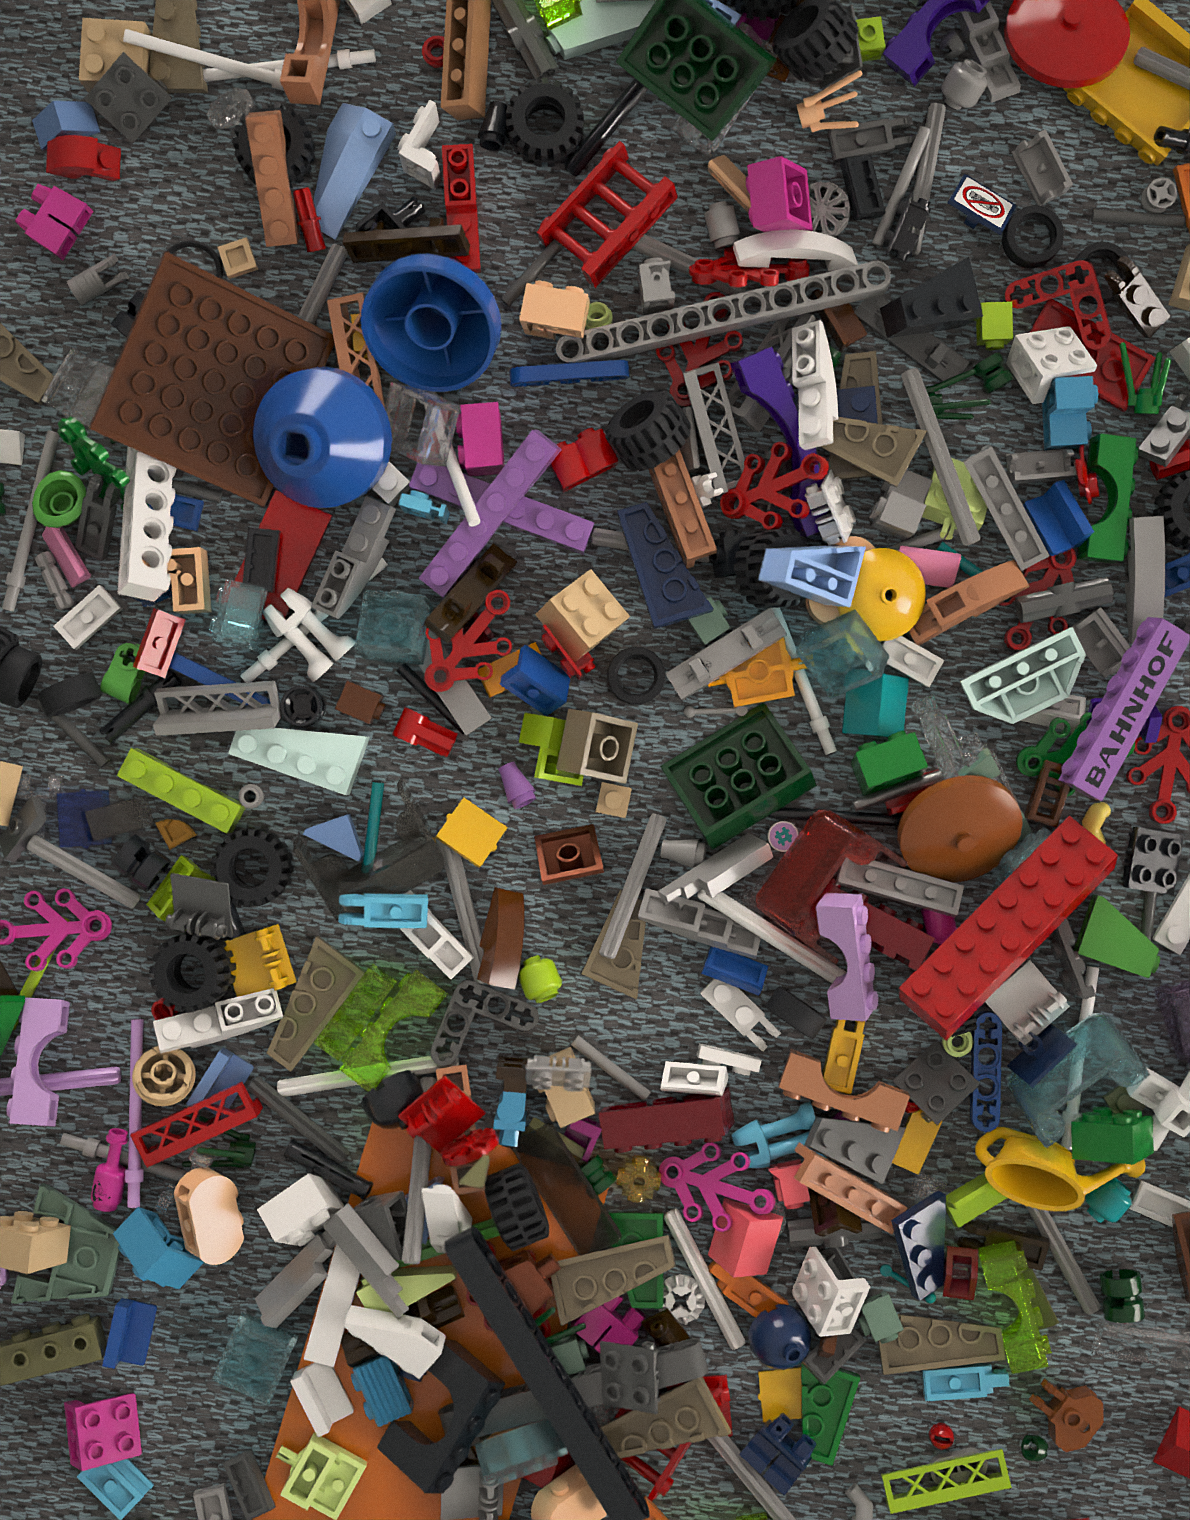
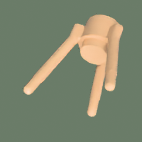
(812, 108)

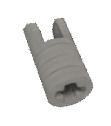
(90, 285)

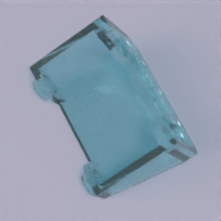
(1098, 1052)

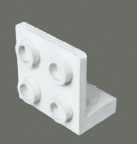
(413, 156)
(1045, 356)
(826, 1301)

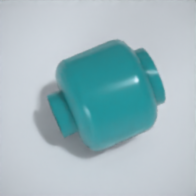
(1109, 1201)

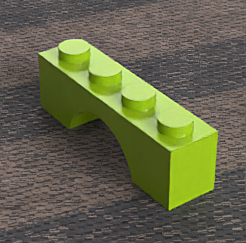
(181, 791)

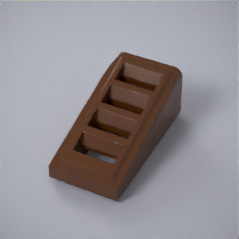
(1035, 799)

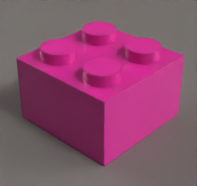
(778, 195)
(482, 439)

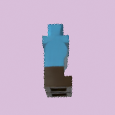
(511, 1112)

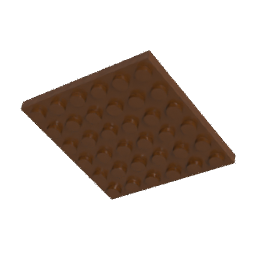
(199, 372)

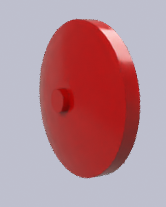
(1067, 39)

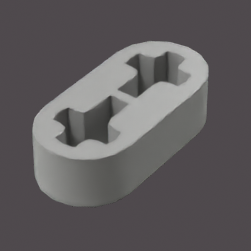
(959, 1474)

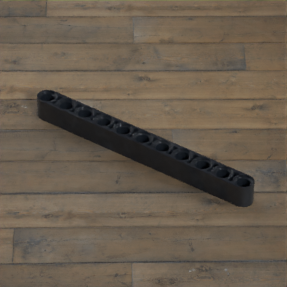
(545, 1376)

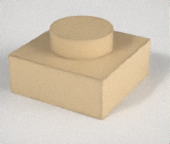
(237, 258)
(613, 800)

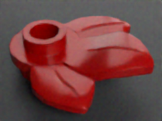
(1087, 482)

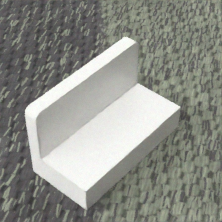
(321, 1396)

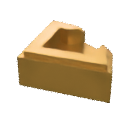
(175, 832)

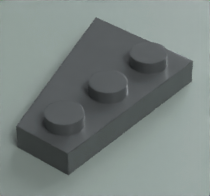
(1071, 962)
(855, 1145)

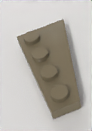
(316, 998)
(604, 1275)

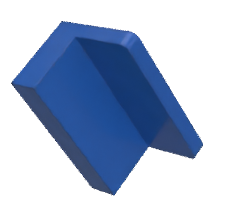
(1058, 519)
(537, 681)
(130, 1333)

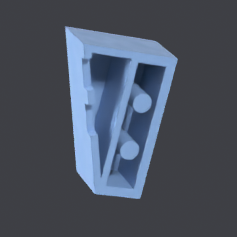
(815, 572)

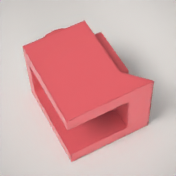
(786, 1186)

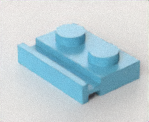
(421, 506)
(117, 1485)

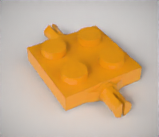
(763, 676)

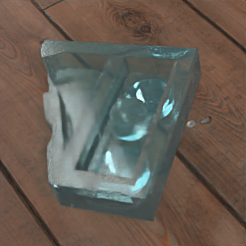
(1013, 860)

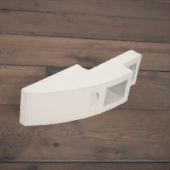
(815, 383)
(439, 945)
(218, 1022)

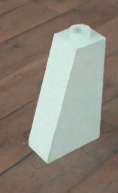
(598, 27)

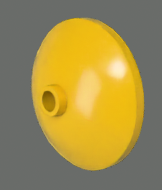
(883, 571)

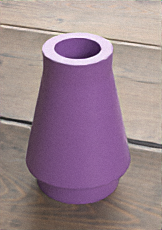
(516, 786)

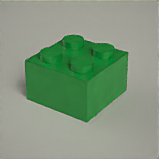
(888, 762)
(1112, 1136)

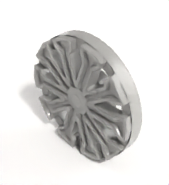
(824, 209)

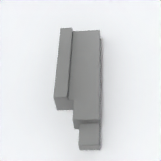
(720, 869)
(367, 1255)
(295, 1281)

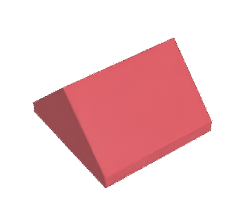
(749, 1242)

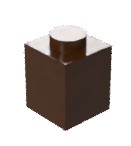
(360, 703)

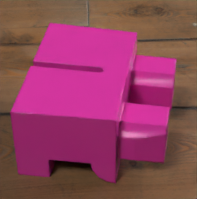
(54, 206)
(610, 1326)

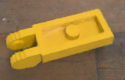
(843, 1056)

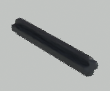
(605, 127)

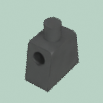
(386, 1219)

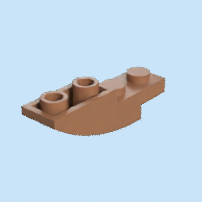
(968, 599)

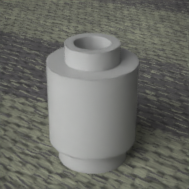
(722, 225)

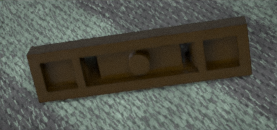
(395, 244)
(470, 593)
(436, 1309)

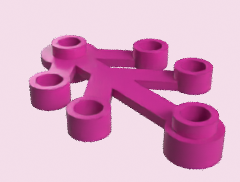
(58, 929)
(710, 1185)

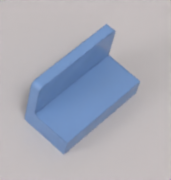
(222, 1073)

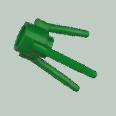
(1148, 399)

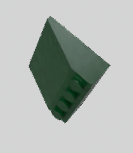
(696, 62)
(739, 775)

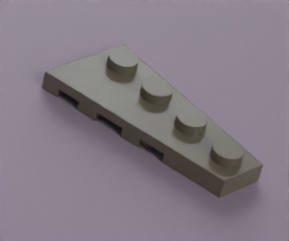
(177, 23)
(21, 368)
(858, 371)
(939, 1344)
(683, 1416)

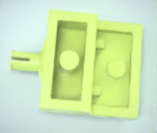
(937, 506)
(321, 1475)

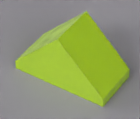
(542, 731)
(547, 770)

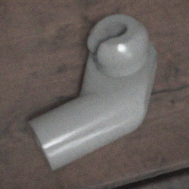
(863, 1504)

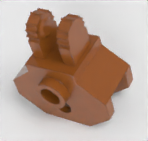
(1070, 1414)

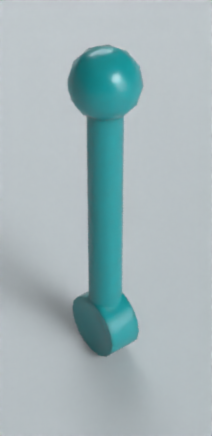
(886, 1271)

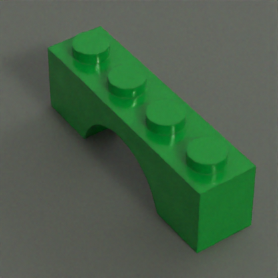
(1113, 462)

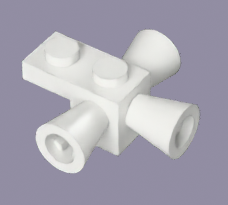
(1167, 1101)

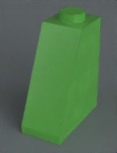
(1115, 940)

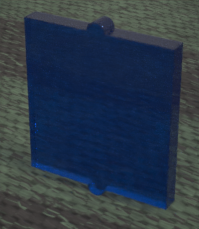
(72, 821)

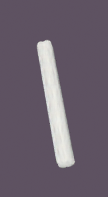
(704, 1279)

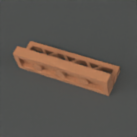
(343, 339)
(682, 510)
(847, 1189)

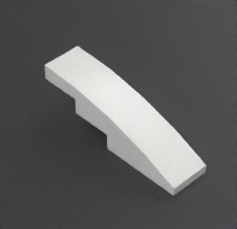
(332, 1310)

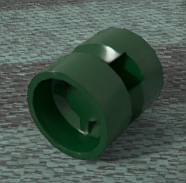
(1122, 1297)

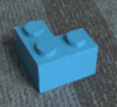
(1065, 412)
(154, 1251)

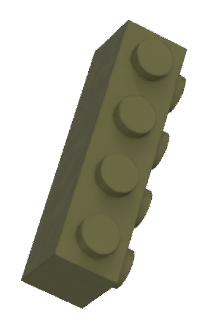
(51, 1349)

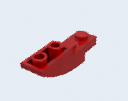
(462, 199)

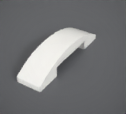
(797, 244)

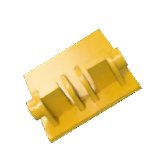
(260, 961)

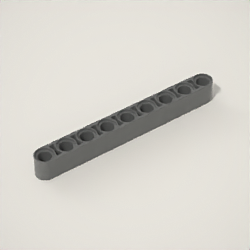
(518, 1406)

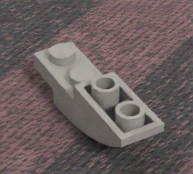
(358, 560)

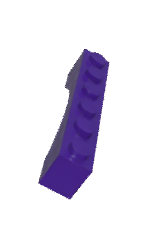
(763, 381)

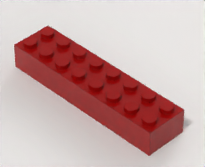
(1007, 927)

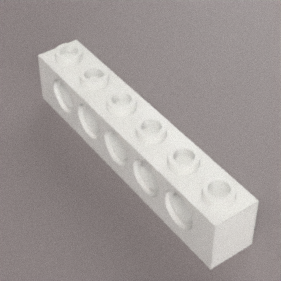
(134, 576)

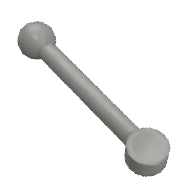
(690, 711)

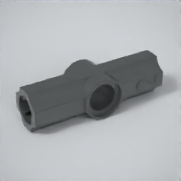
(527, 38)
(1064, 599)
(802, 1233)

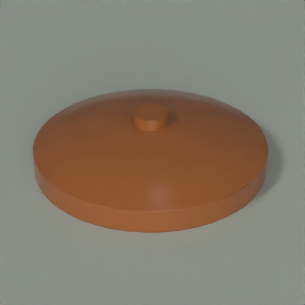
(959, 828)

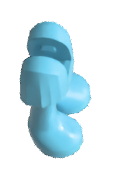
(755, 1132)

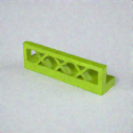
(940, 1493)

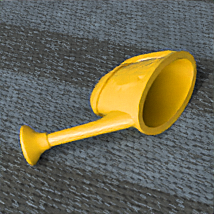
(1041, 1175)

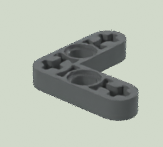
(468, 1010)

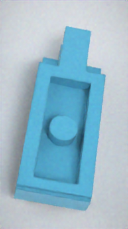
(962, 1381)

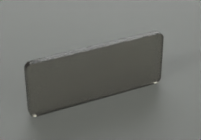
(566, 1190)

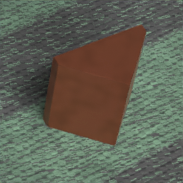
(568, 854)

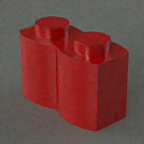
(583, 459)

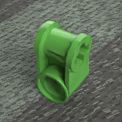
(121, 678)

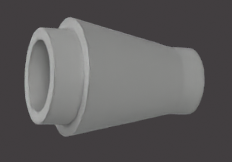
(686, 852)

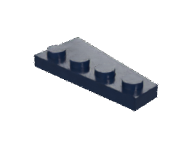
(664, 579)

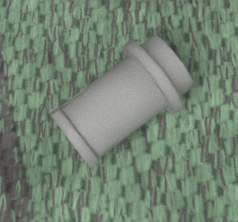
(244, 795)

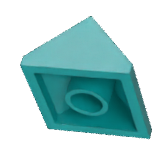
(876, 707)

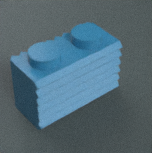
(383, 1389)

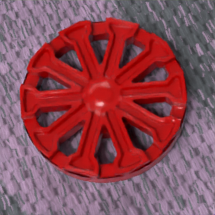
(469, 1147)

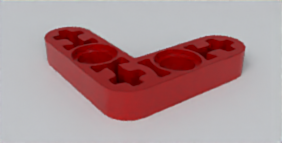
(1077, 292)

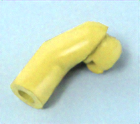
(1095, 818)

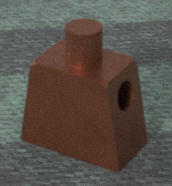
(531, 1278)

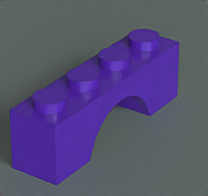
(911, 51)

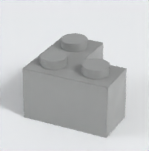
(901, 507)

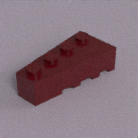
(888, 934)
(666, 1121)

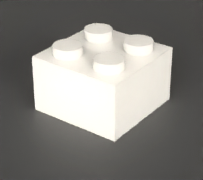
(300, 1210)

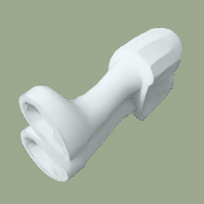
(317, 661)

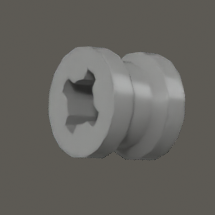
(1164, 190)

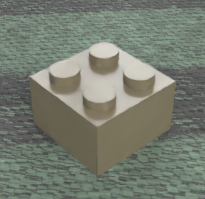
(597, 746)

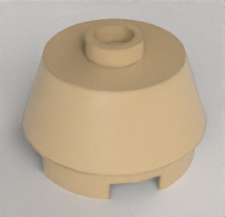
(163, 1077)

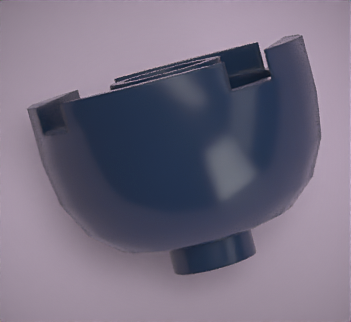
(780, 1337)

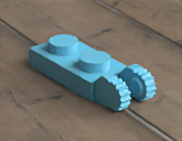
(386, 910)

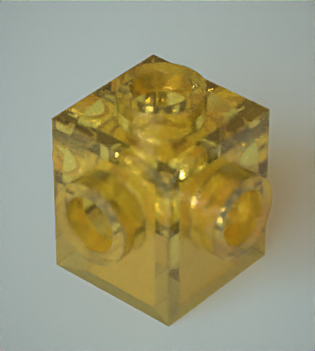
(638, 1167)

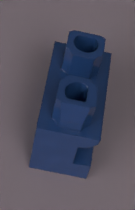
(792, 1457)

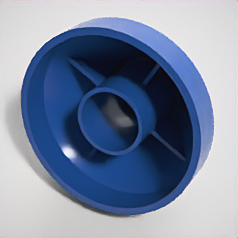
(431, 323)
(345, 433)

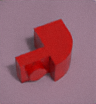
(82, 155)

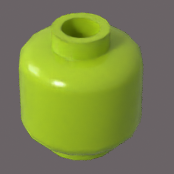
(539, 979)

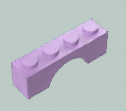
(844, 922)
(31, 1099)

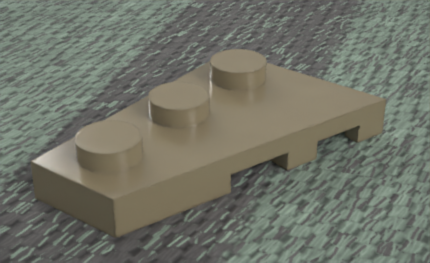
(875, 448)
(624, 970)

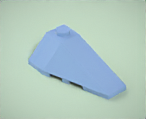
(349, 159)

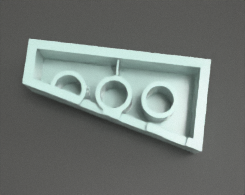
(311, 756)

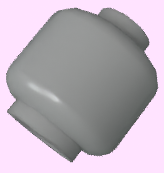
(964, 84)

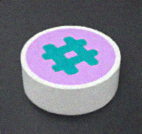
(782, 835)

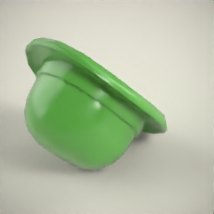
(58, 499)

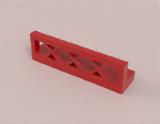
(198, 1130)

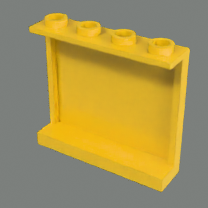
(1135, 99)

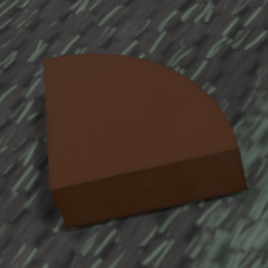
(827, 1346)

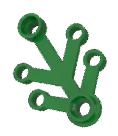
(75, 434)
(1041, 752)

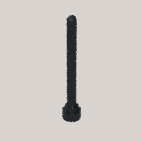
(853, 817)

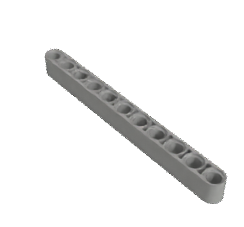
(735, 304)

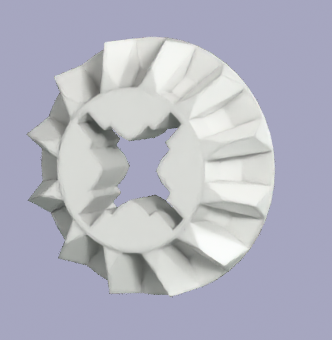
(683, 1285)

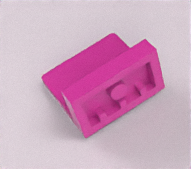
(102, 1431)

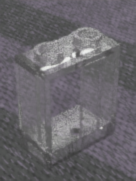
(436, 429)

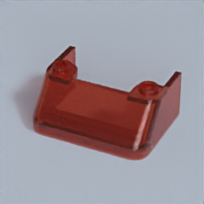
(808, 870)

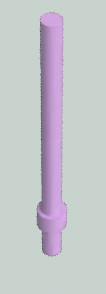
(134, 1174)

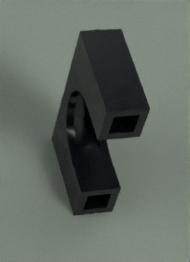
(473, 1393)

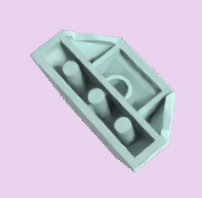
(1027, 678)

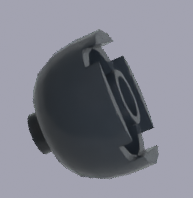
(392, 1099)

